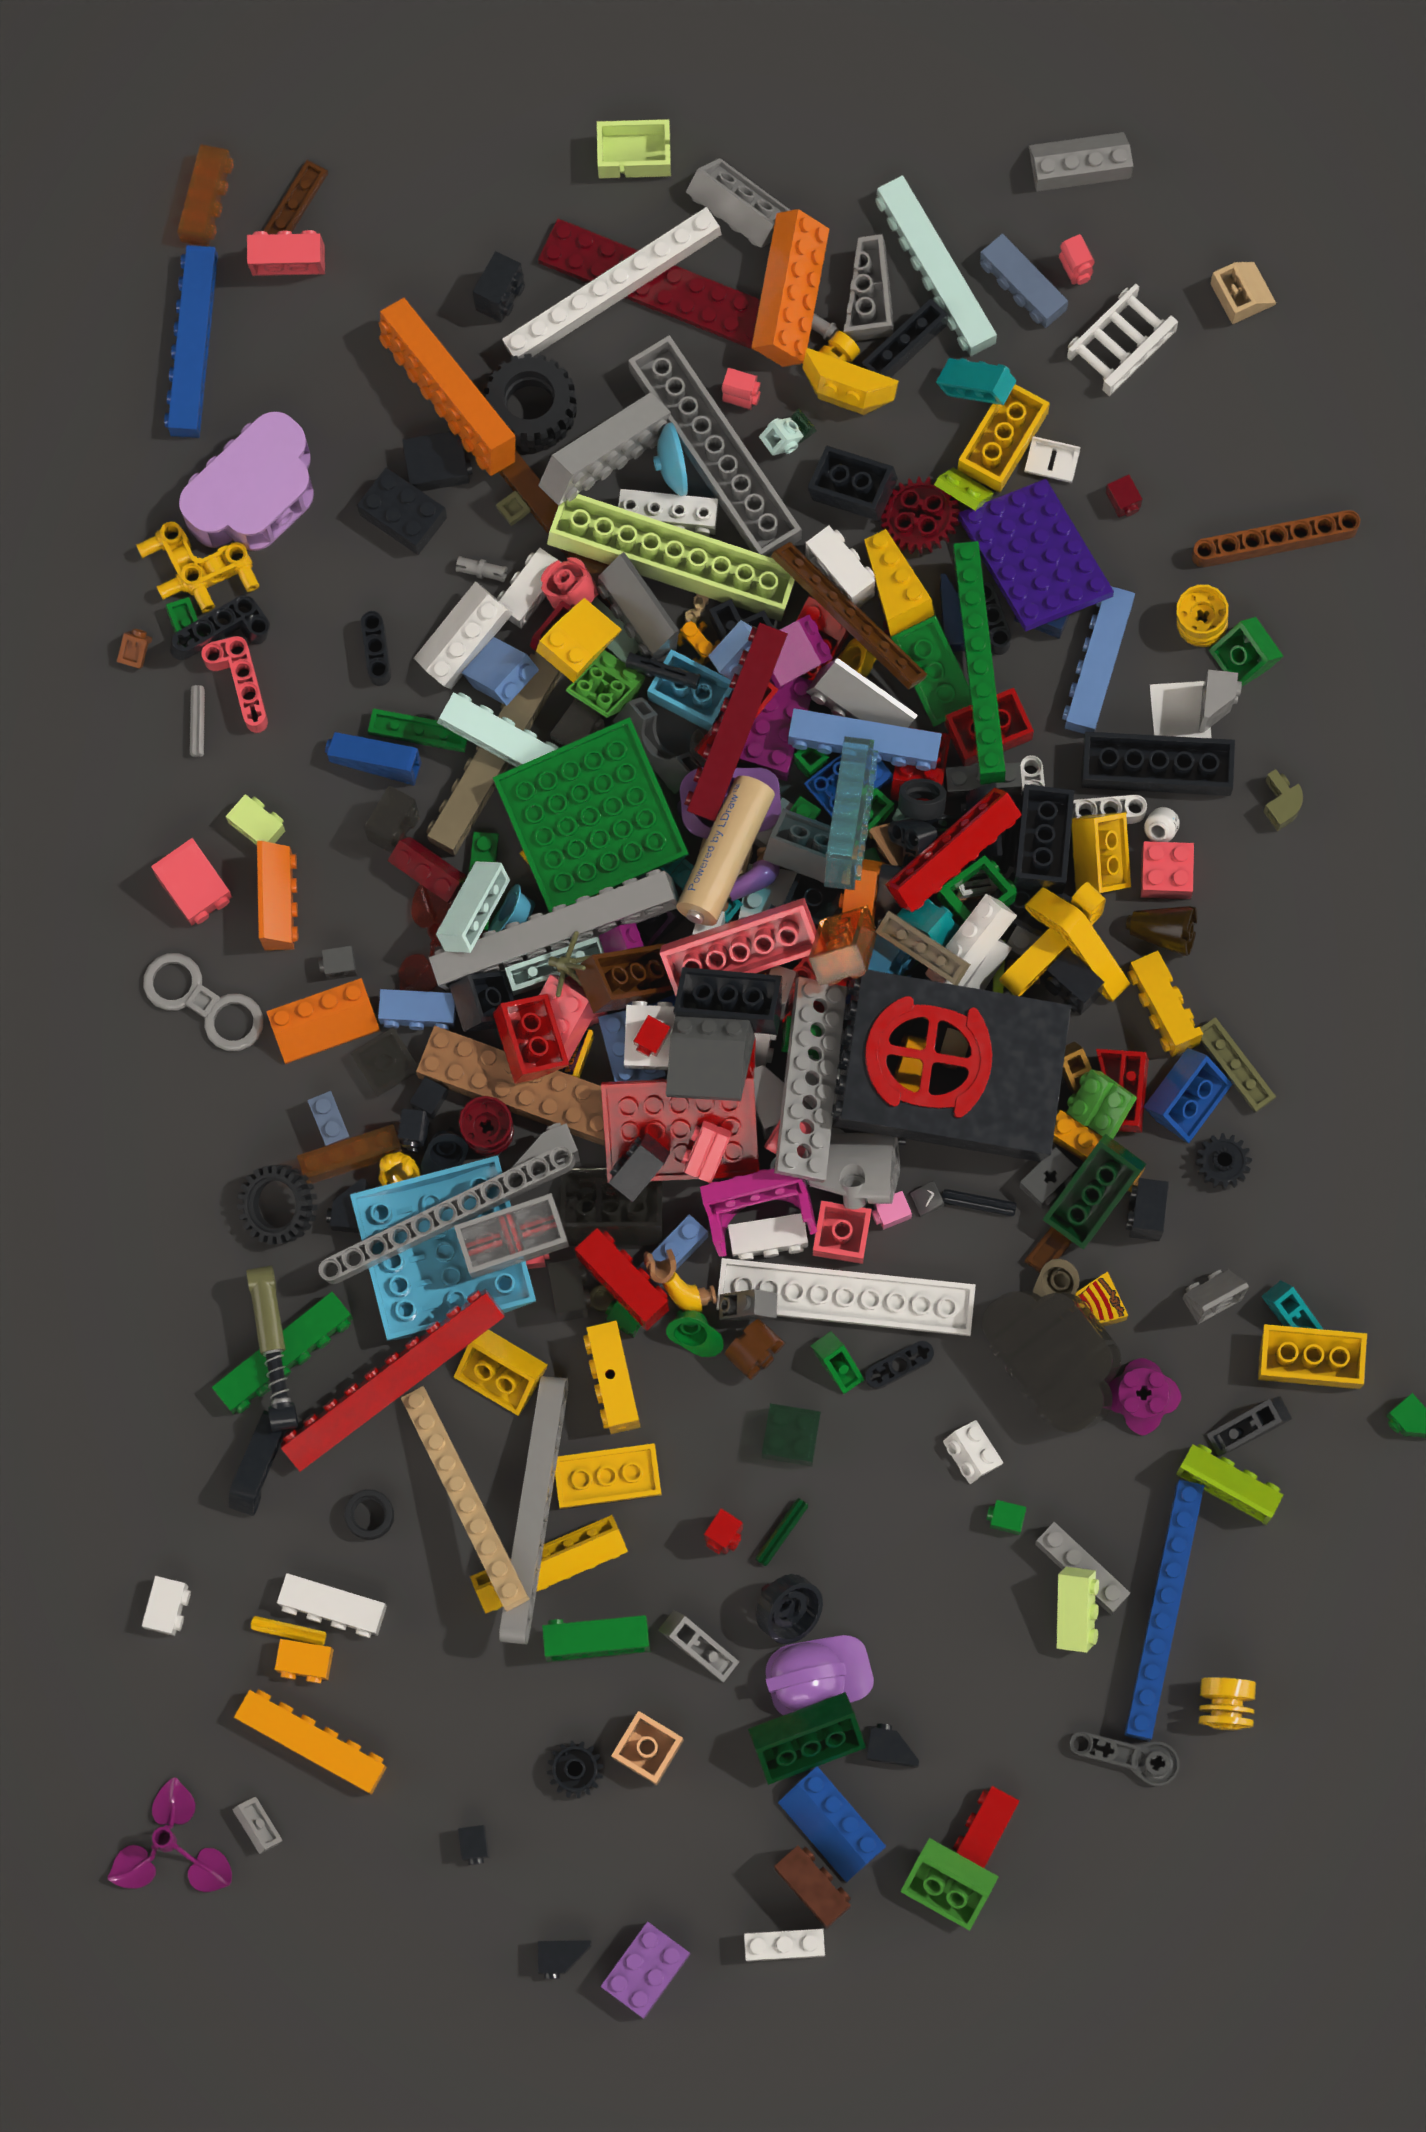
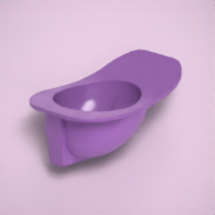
(701, 827)
(817, 1671)

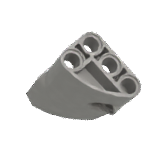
(861, 1168)

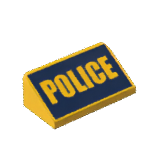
(580, 1055)

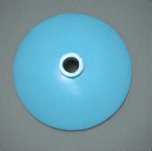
(671, 460)

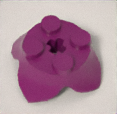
(1144, 1415)

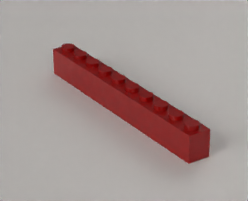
(392, 1379)

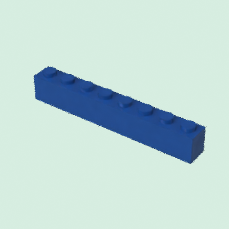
(192, 341)

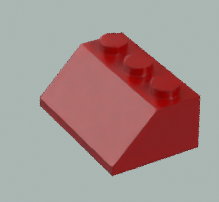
(530, 1038)

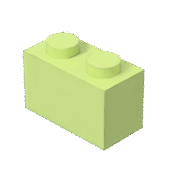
(254, 821)

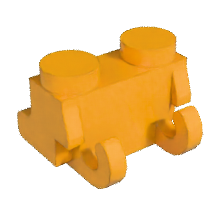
(697, 640)

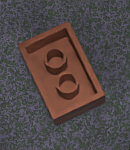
(813, 1885)

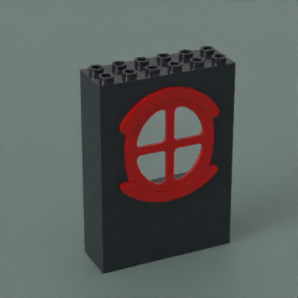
(1012, 1069)

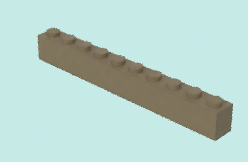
(477, 783)

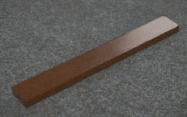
(849, 615)

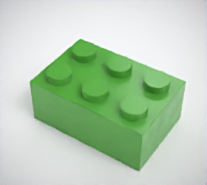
(949, 1884)

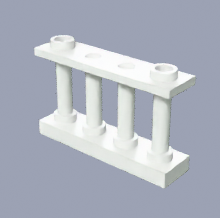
(1129, 362)

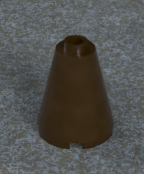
(1165, 927)

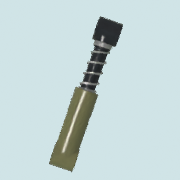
(271, 1345)

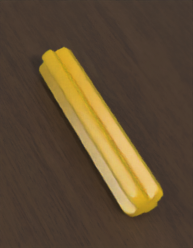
(288, 1630)

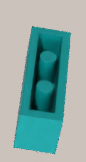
(976, 381)

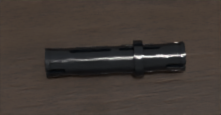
(661, 670)

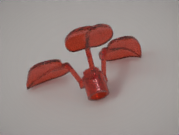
(427, 912)

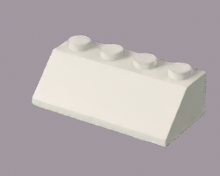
(462, 635)

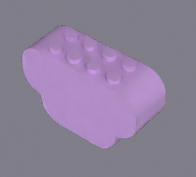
(251, 486)

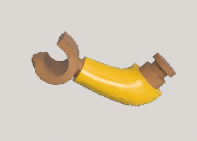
(684, 1295)

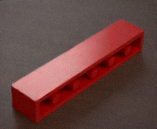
(953, 850)

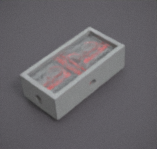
(511, 1235)

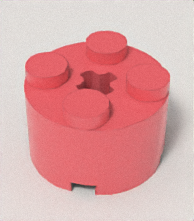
(568, 583)

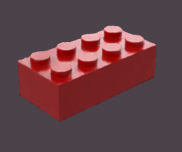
(621, 1279)

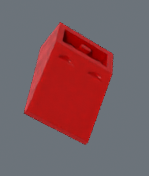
(829, 628)
(910, 772)

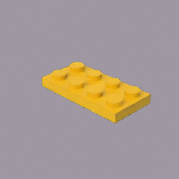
(607, 1476)

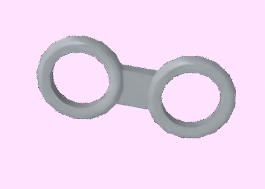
(203, 1002)

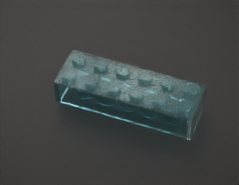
(851, 813)

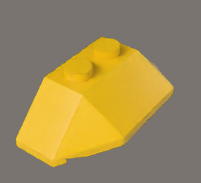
(847, 383)

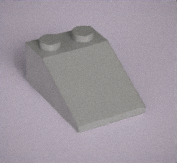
(555, 1136)
(1214, 1295)

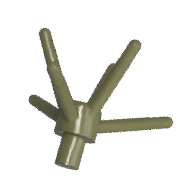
(567, 964)

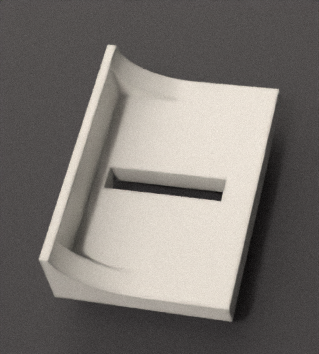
(1064, 462)

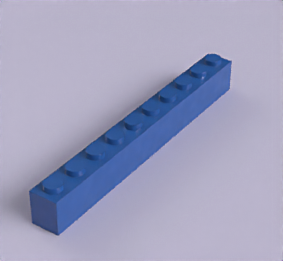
(1164, 1610)

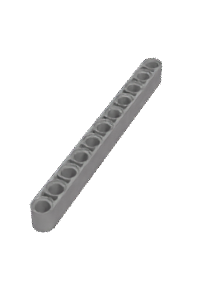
(434, 1214)
(535, 1503)

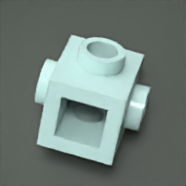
(781, 436)

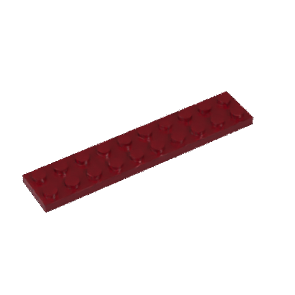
(673, 292)

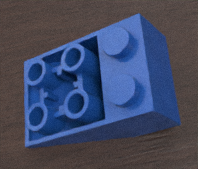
(824, 783)

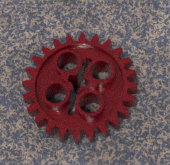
(914, 534)

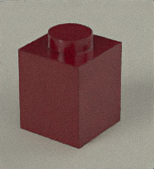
(1124, 496)

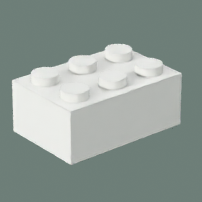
(841, 565)

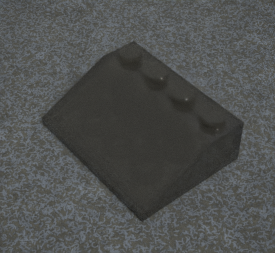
(594, 1203)

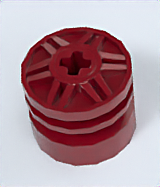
(481, 1113)

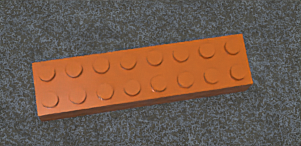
(447, 387)

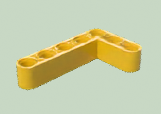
(1080, 938)
(1050, 945)

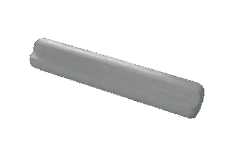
(197, 721)

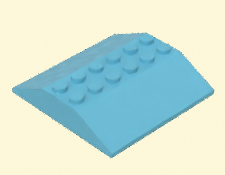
(432, 1276)

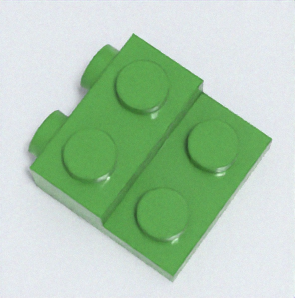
(1100, 1103)

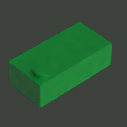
(595, 1638)

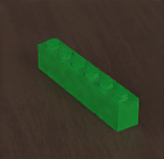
(300, 1339)

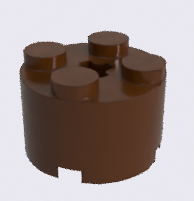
(754, 1349)

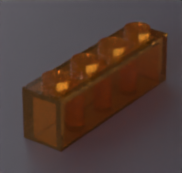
(204, 195)
(349, 1154)

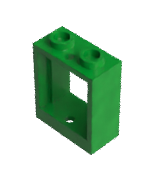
(949, 900)

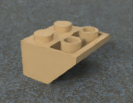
(1241, 290)

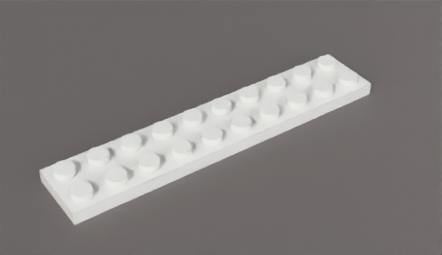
(856, 1296)

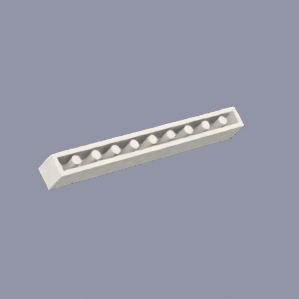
(613, 285)

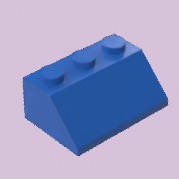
(1188, 1094)

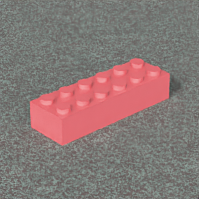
(745, 944)

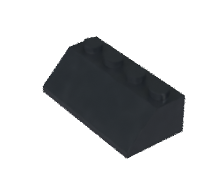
(731, 996)

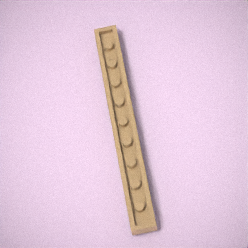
(465, 1499)

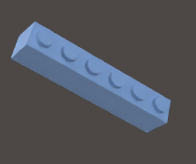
(1099, 662)
(893, 742)

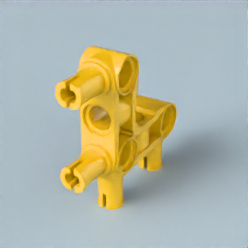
(210, 569)

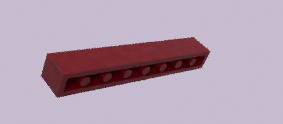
(736, 722)

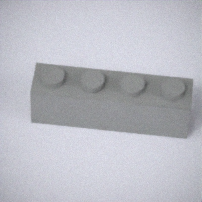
(1068, 1553)

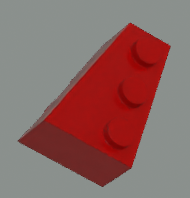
(1130, 1072)

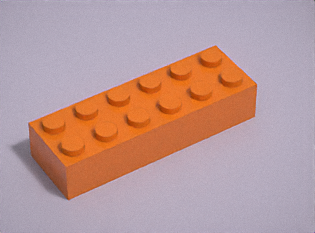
(790, 287)

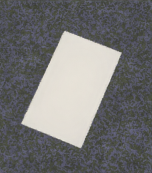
(1177, 709)

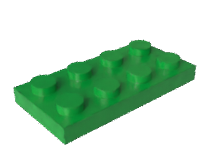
(945, 685)

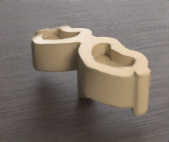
(699, 606)

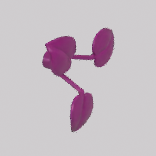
(172, 1805)

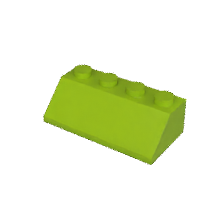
(1230, 1484)

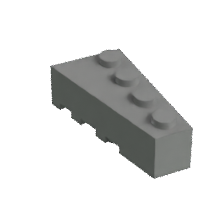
(870, 296)

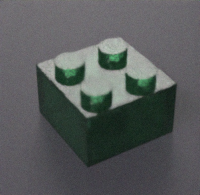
(791, 1434)

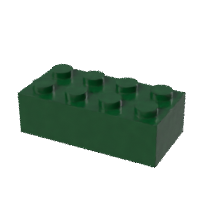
(1094, 1191)
(807, 1738)

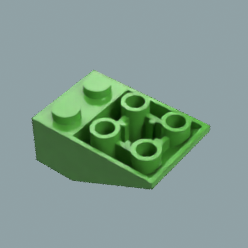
(607, 685)

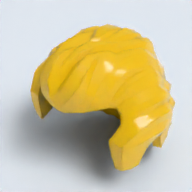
(396, 1168)

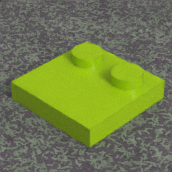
(964, 488)

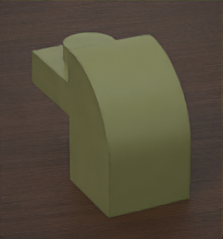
(1288, 802)

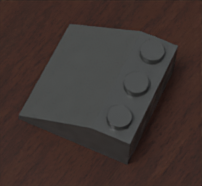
(709, 1058)

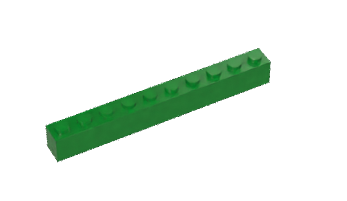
(979, 663)

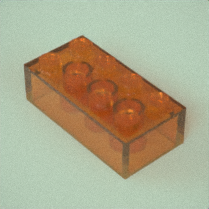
(843, 946)

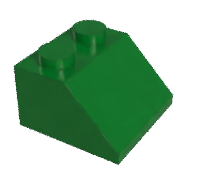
(1246, 651)

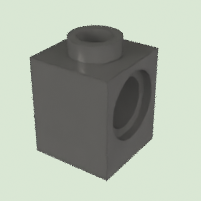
(338, 963)

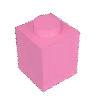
(892, 1214)

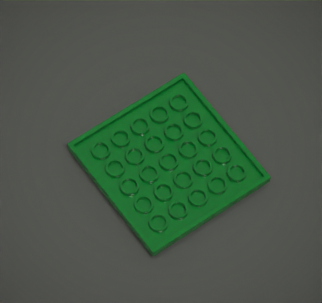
(590, 815)

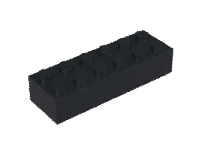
(1158, 763)

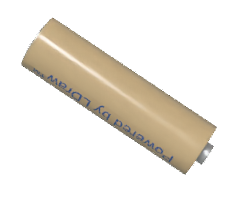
(725, 850)

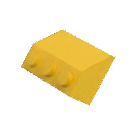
(1101, 851)
(500, 1371)

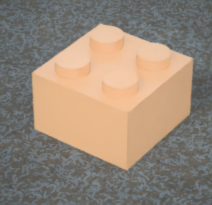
(647, 1748)

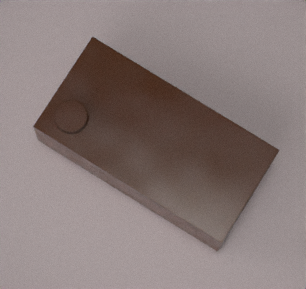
(624, 977)

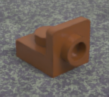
(134, 648)

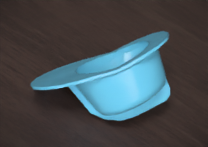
(514, 909)

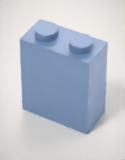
(500, 671)

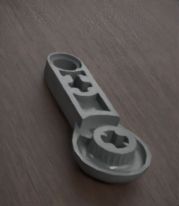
(1134, 1757)

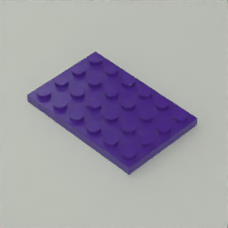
(1036, 555)

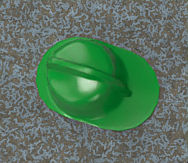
(694, 1334)

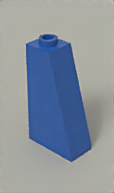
(375, 757)

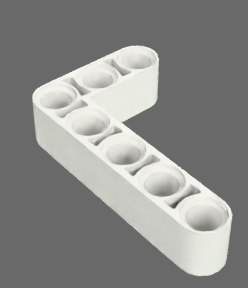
(1094, 805)

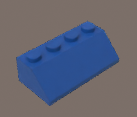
(832, 1824)

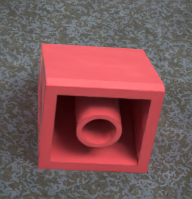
(192, 882)

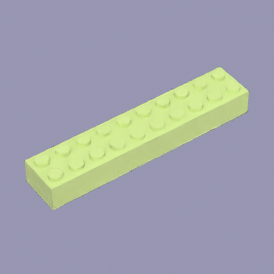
(672, 555)

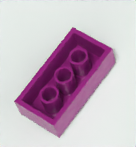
(768, 737)

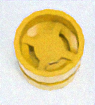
(841, 347)

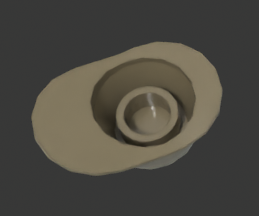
(1057, 1277)

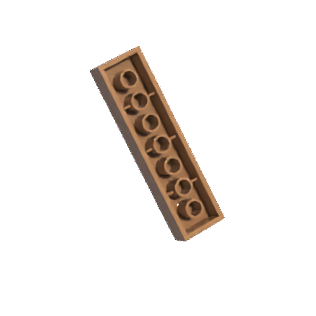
(484, 1071)

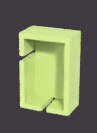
(633, 148)

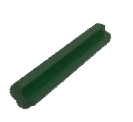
(782, 1532)

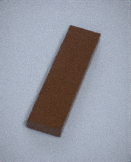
(297, 198)

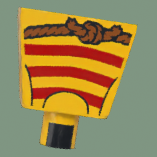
(1103, 1300)

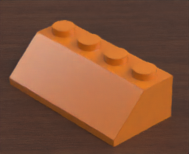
(275, 896)
(323, 1021)

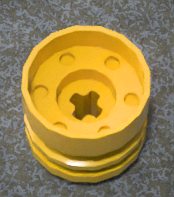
(1208, 604)
(1227, 1703)

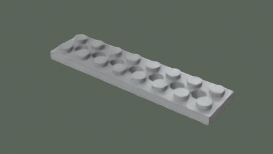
(795, 1084)

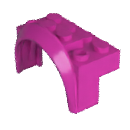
(728, 1197)

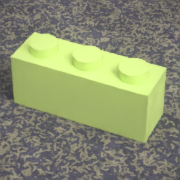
(1077, 1609)

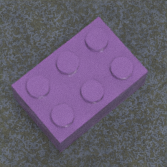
(645, 1970)

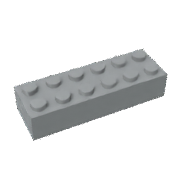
(604, 449)

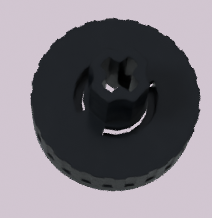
(780, 1601)

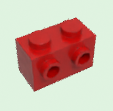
(723, 1533)

